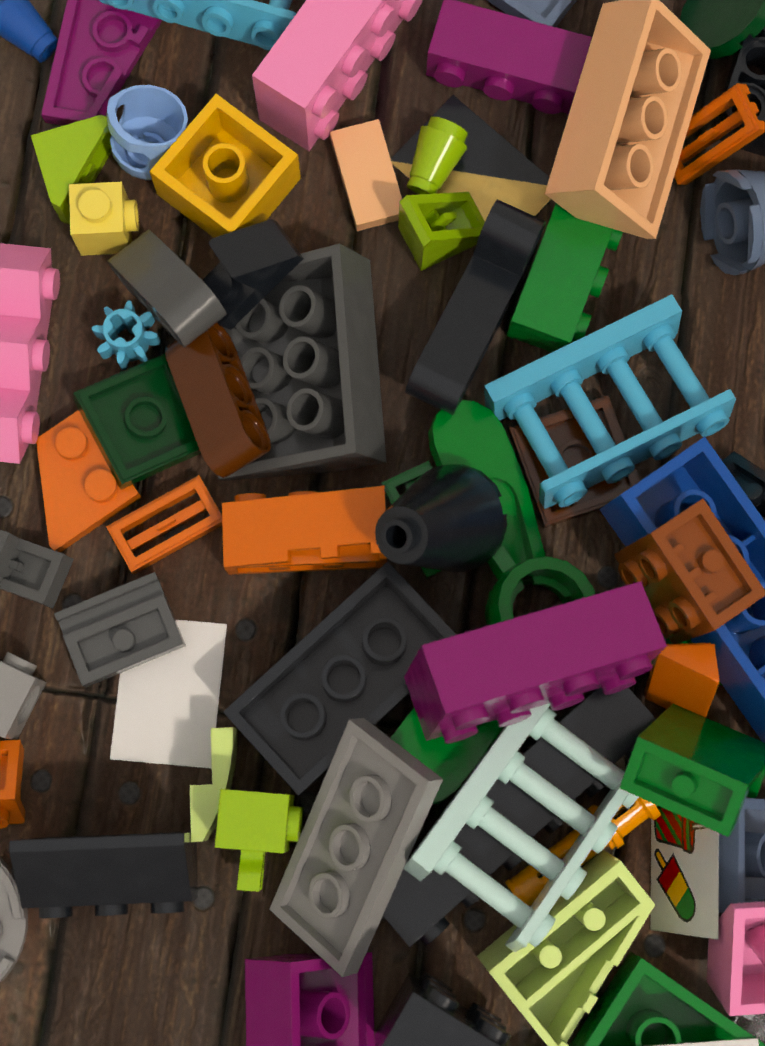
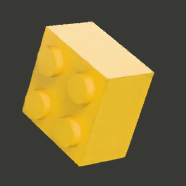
(225, 170)

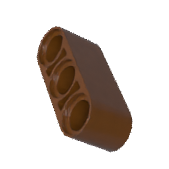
(218, 401)

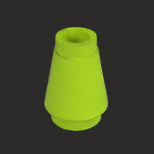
(436, 155)

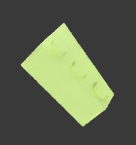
(589, 937)

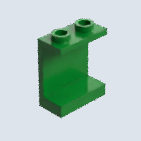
(696, 768)

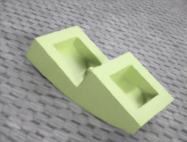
(205, 798)

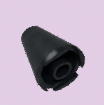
(444, 521)

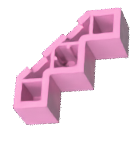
(25, 308)

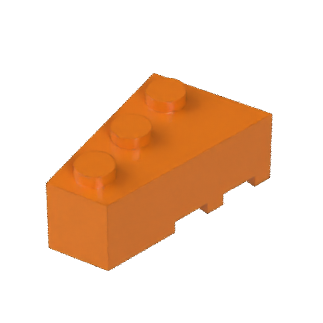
(303, 531)

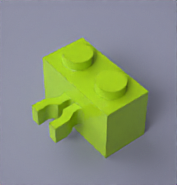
(255, 826)

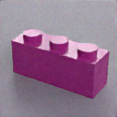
(506, 56)

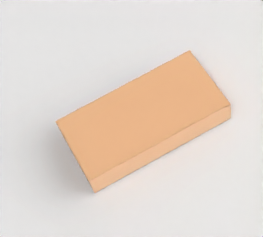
(367, 174)

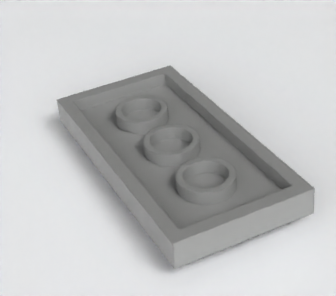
(354, 845)

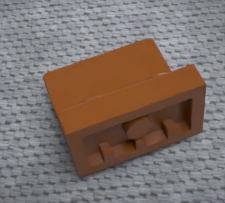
(690, 574)

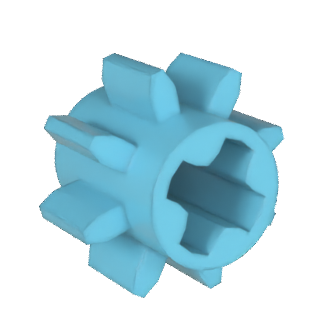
(134, 324)

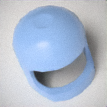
(148, 116)

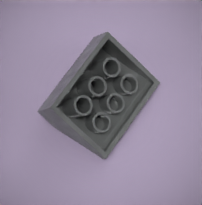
(315, 368)

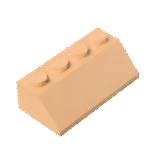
(629, 118)

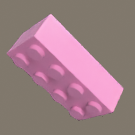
(323, 63)

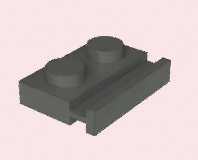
(119, 629)

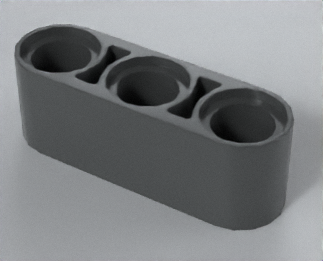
(167, 288)

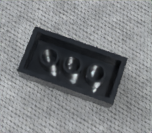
(337, 673)

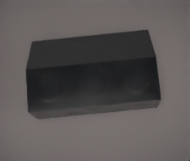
(105, 872)

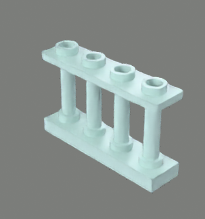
(474, 808)

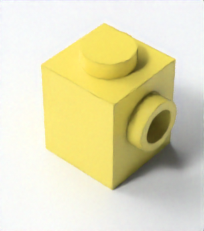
(101, 217)

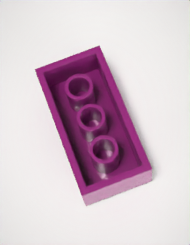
(533, 662)

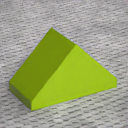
(71, 156)
(439, 225)

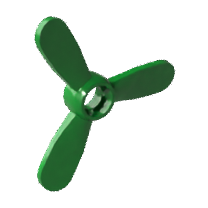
(479, 441)

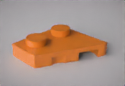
(76, 483)

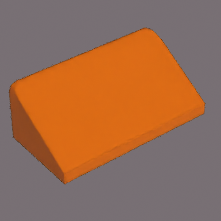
(684, 677)

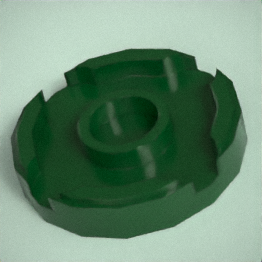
(724, 23)

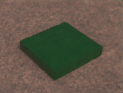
(138, 421)

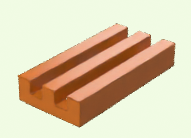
(746, 114)
(174, 543)

